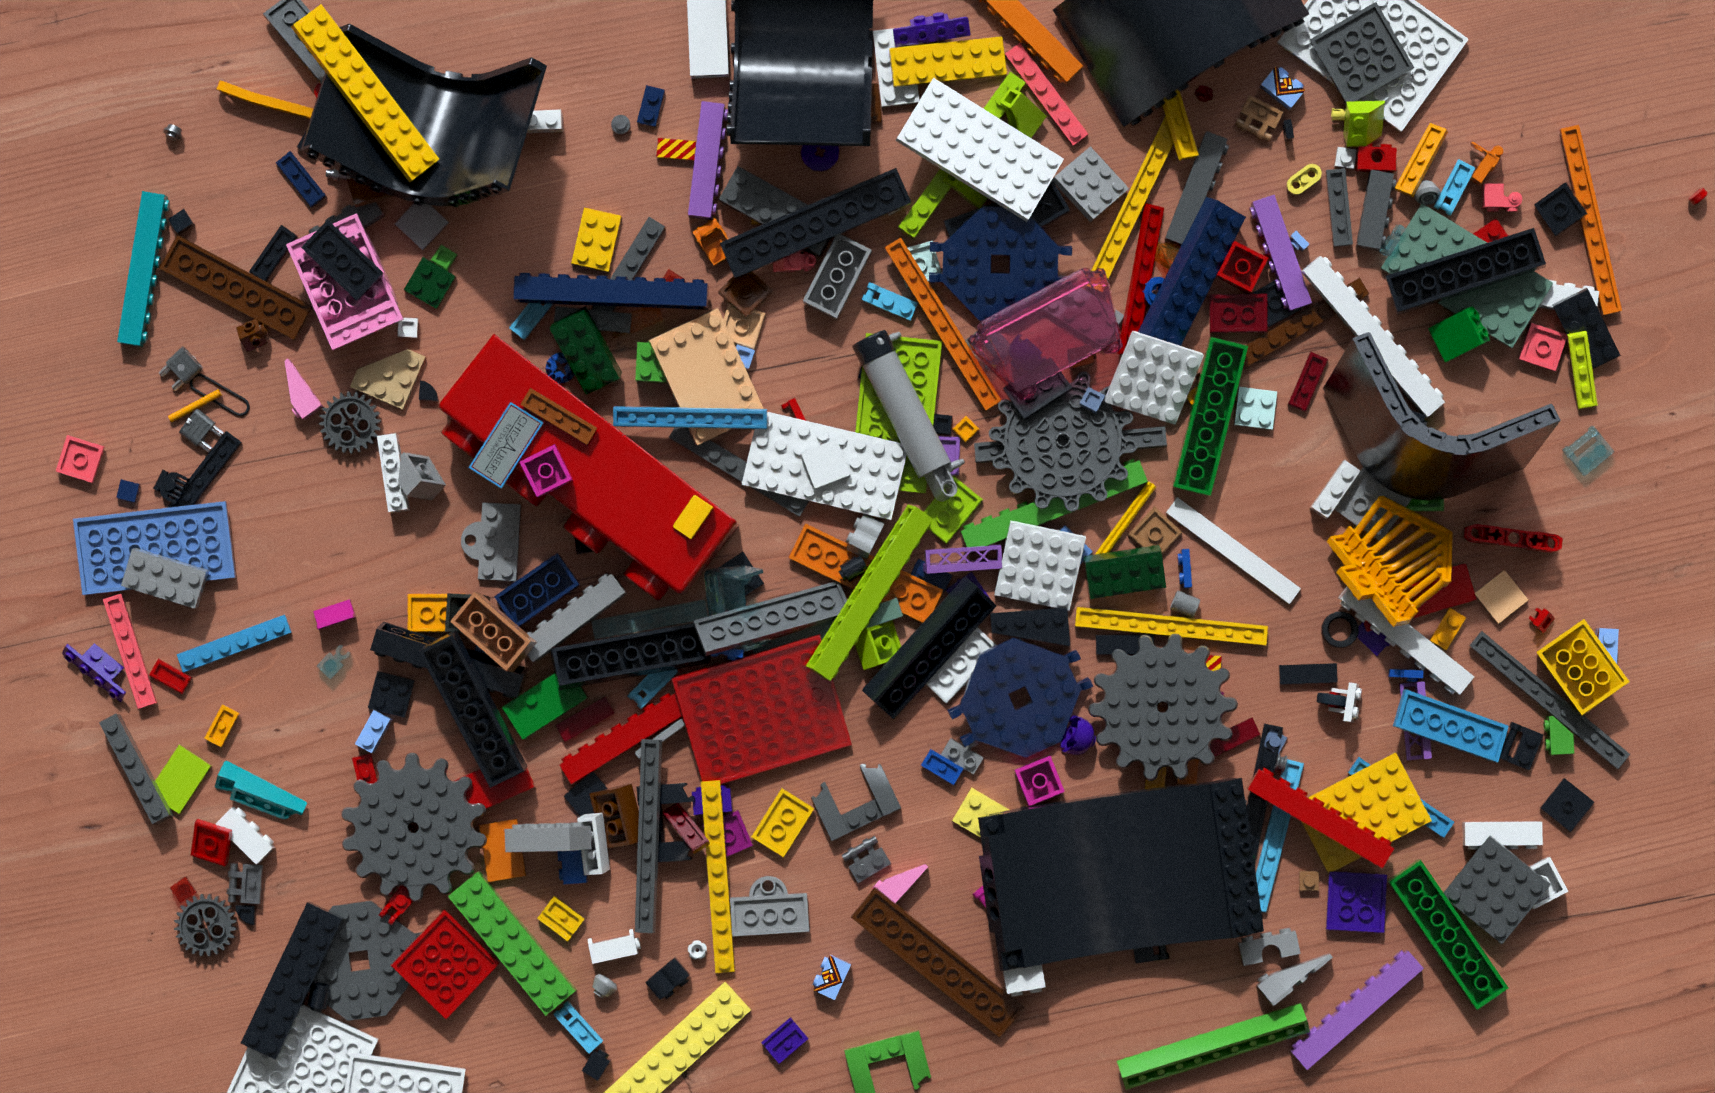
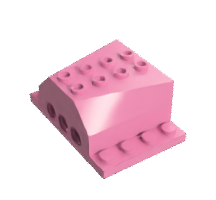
(338, 312)

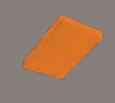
(498, 863)

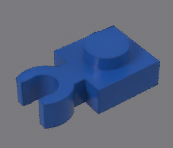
(1410, 675)

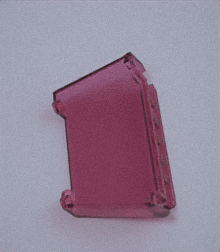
(1049, 331)

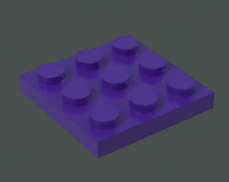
(1356, 901)

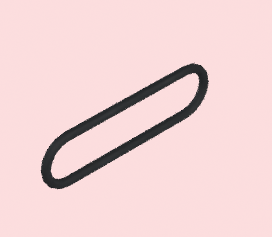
(228, 390)

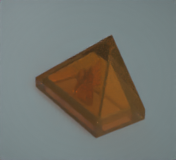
(1166, 254)

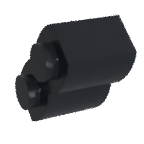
(668, 978)

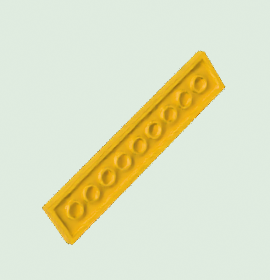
(365, 92)

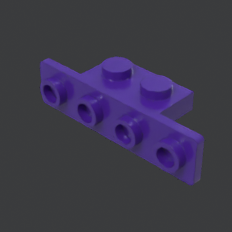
(931, 29)
(99, 667)

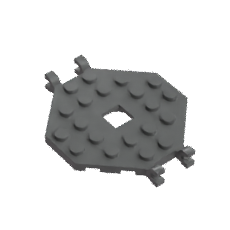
(371, 990)

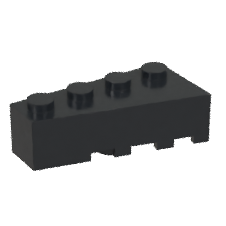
(1037, 625)

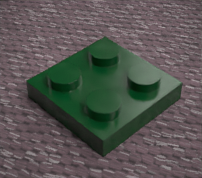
(429, 283)

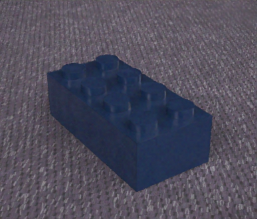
(537, 590)

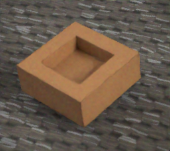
(1308, 880)

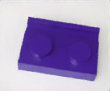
(784, 1040)

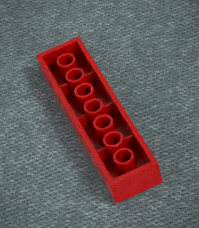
(1320, 818)

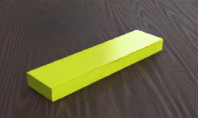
(1582, 369)

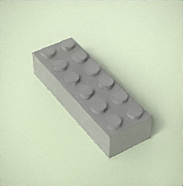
(576, 615)

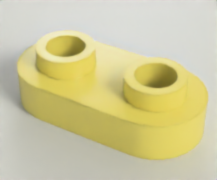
(1303, 179)

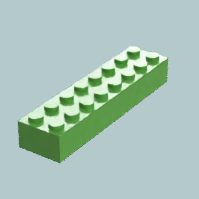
(512, 943)

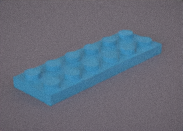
(1450, 726)

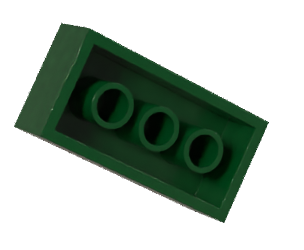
(586, 350)
(1124, 571)

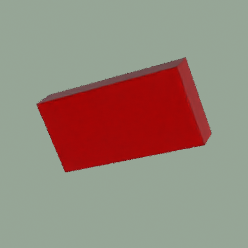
(170, 676)

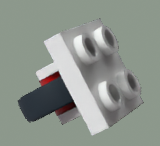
(1335, 700)

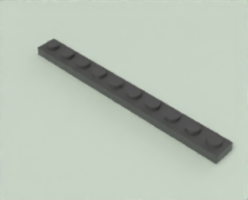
(1144, 437)
(1549, 700)
(648, 836)

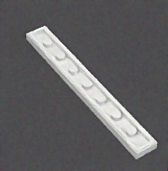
(1233, 550)

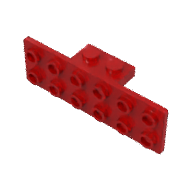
(1457, 592)

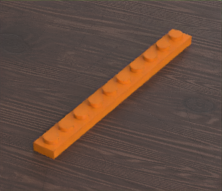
(1591, 223)
(943, 324)

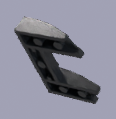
(671, 850)

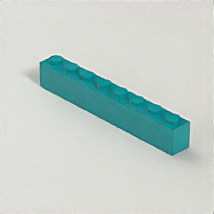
(142, 269)

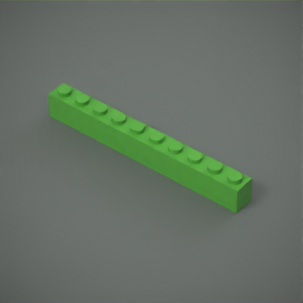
(996, 529)
(1213, 1046)

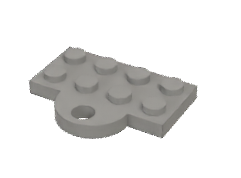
(495, 541)
(769, 910)

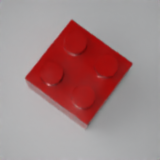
(1242, 267)

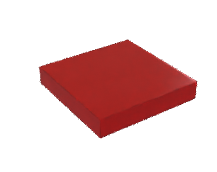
(211, 842)

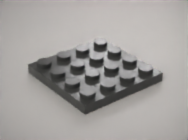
(1361, 53)
(1496, 889)

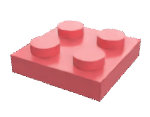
(1542, 347)
(80, 459)

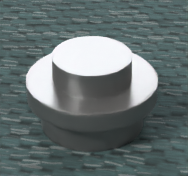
(620, 124)
(173, 132)

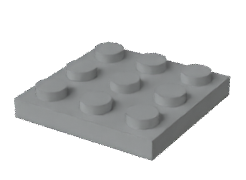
(1090, 184)
(1360, 498)

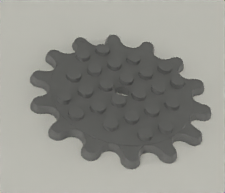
(1066, 470)
(1192, 712)
(443, 823)

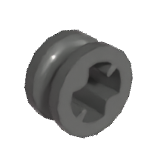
(1280, 763)

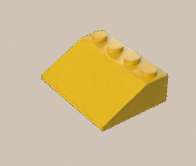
(1582, 667)

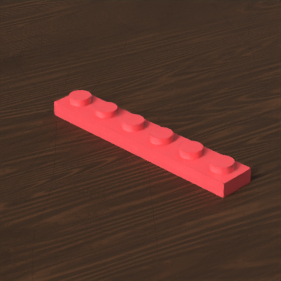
(1046, 94)
(130, 651)

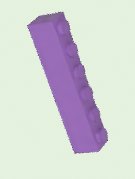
(706, 160)
(1281, 253)

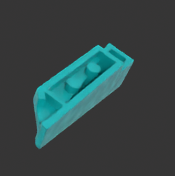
(258, 793)

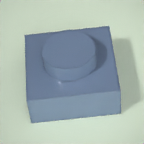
(1092, 400)
(1274, 740)

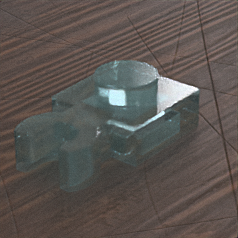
(1391, 243)
(331, 663)

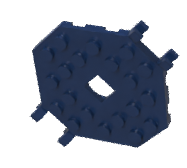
(990, 233)
(1007, 670)

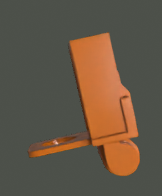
(1487, 164)
(709, 238)

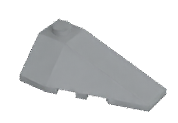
(1281, 983)

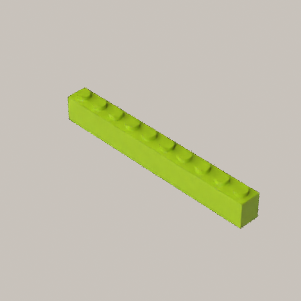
(938, 188)
(869, 592)

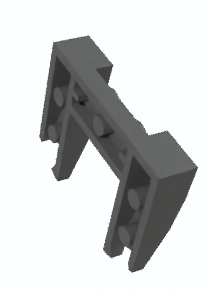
(883, 804)

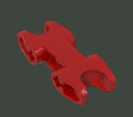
(1522, 538)

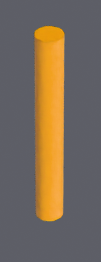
(195, 405)

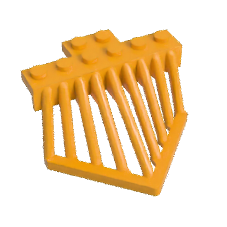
(1369, 579)

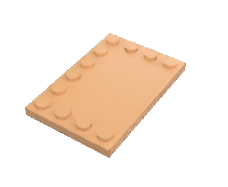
(704, 369)

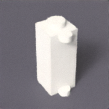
(614, 948)

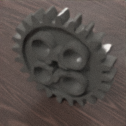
(364, 412)
(189, 931)

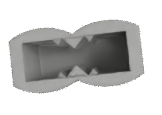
(865, 535)

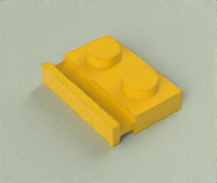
(561, 918)

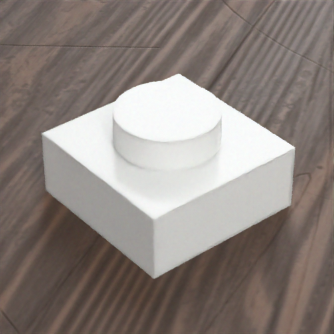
(1345, 158)
(408, 328)

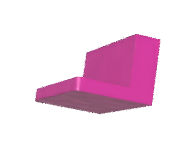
(334, 614)

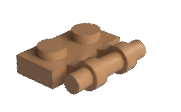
(1262, 113)

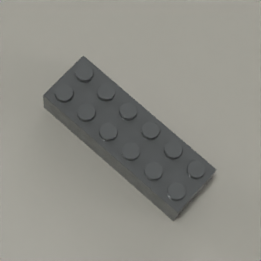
(761, 201)

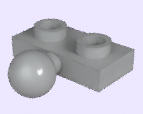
(962, 755)

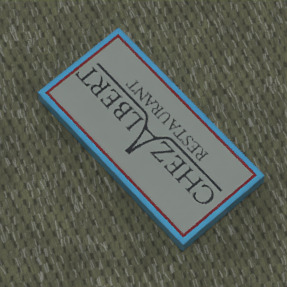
(506, 445)

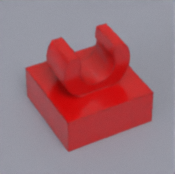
(1543, 620)

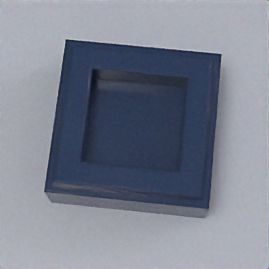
(128, 490)

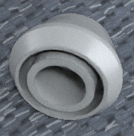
(1427, 193)
(603, 986)

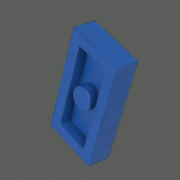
(1184, 561)
(942, 766)

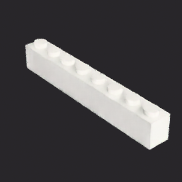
(1411, 644)

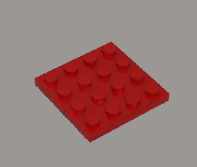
(444, 964)

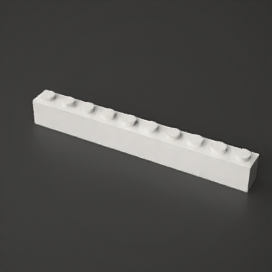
(1360, 321)

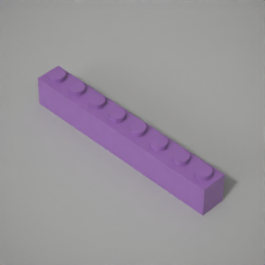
(1357, 1009)

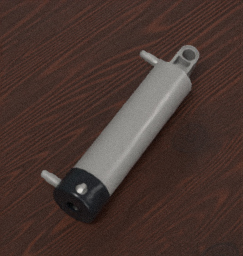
(907, 413)

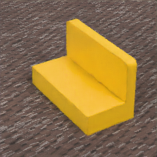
(693, 517)

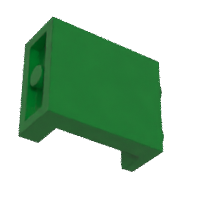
(1459, 334)

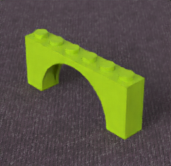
(1022, 116)

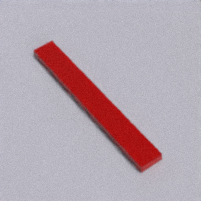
(1141, 271)

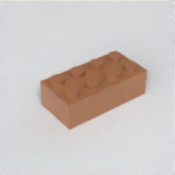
(493, 632)

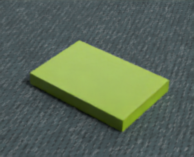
(952, 513)
(181, 777)

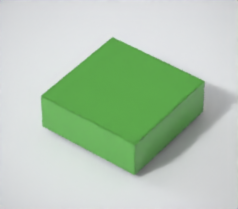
(444, 257)

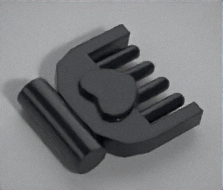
(168, 484)

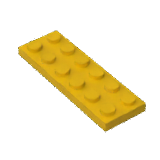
(947, 61)

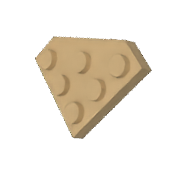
(390, 377)

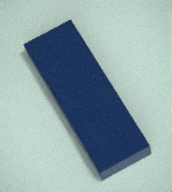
(301, 179)

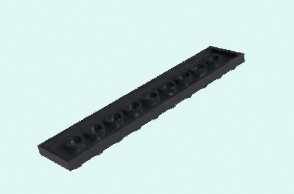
(815, 223)

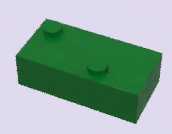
(542, 706)

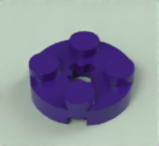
(819, 163)

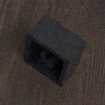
(1050, 207)

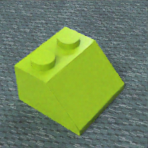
(1363, 122)
(877, 644)

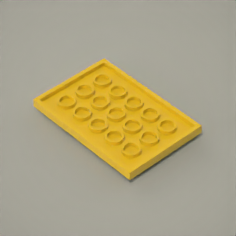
(1375, 798)

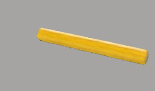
(1127, 518)

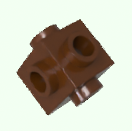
(252, 335)

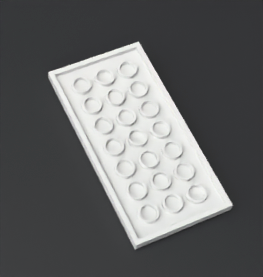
(979, 149)
(779, 467)

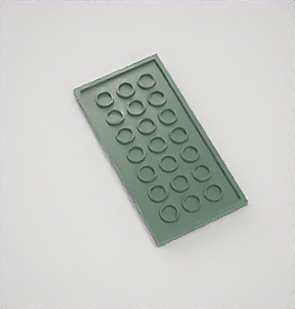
(1502, 307)

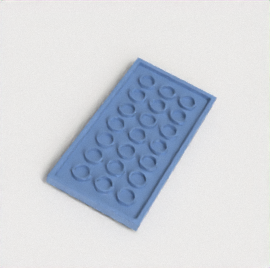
(183, 533)

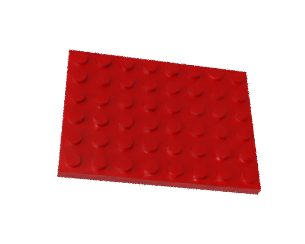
(760, 712)

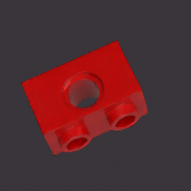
(1365, 163)

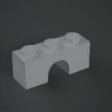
(1251, 948)

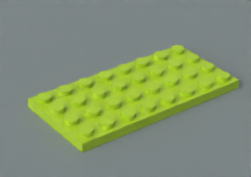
(922, 365)

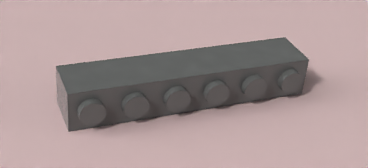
(1197, 186)
(136, 769)

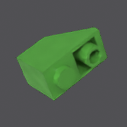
(1559, 738)

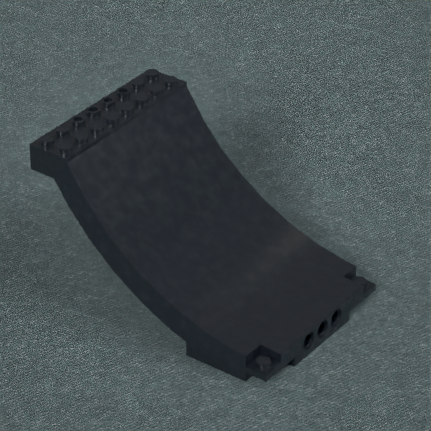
(1119, 873)

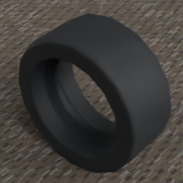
(1325, 629)

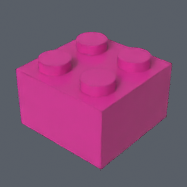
(546, 471)
(1039, 780)

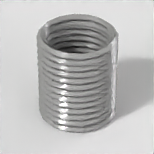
(1185, 604)

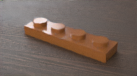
(558, 416)

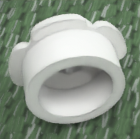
(692, 949)

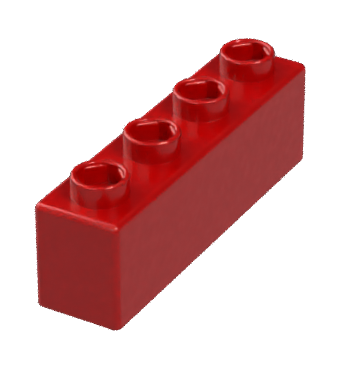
(616, 485)

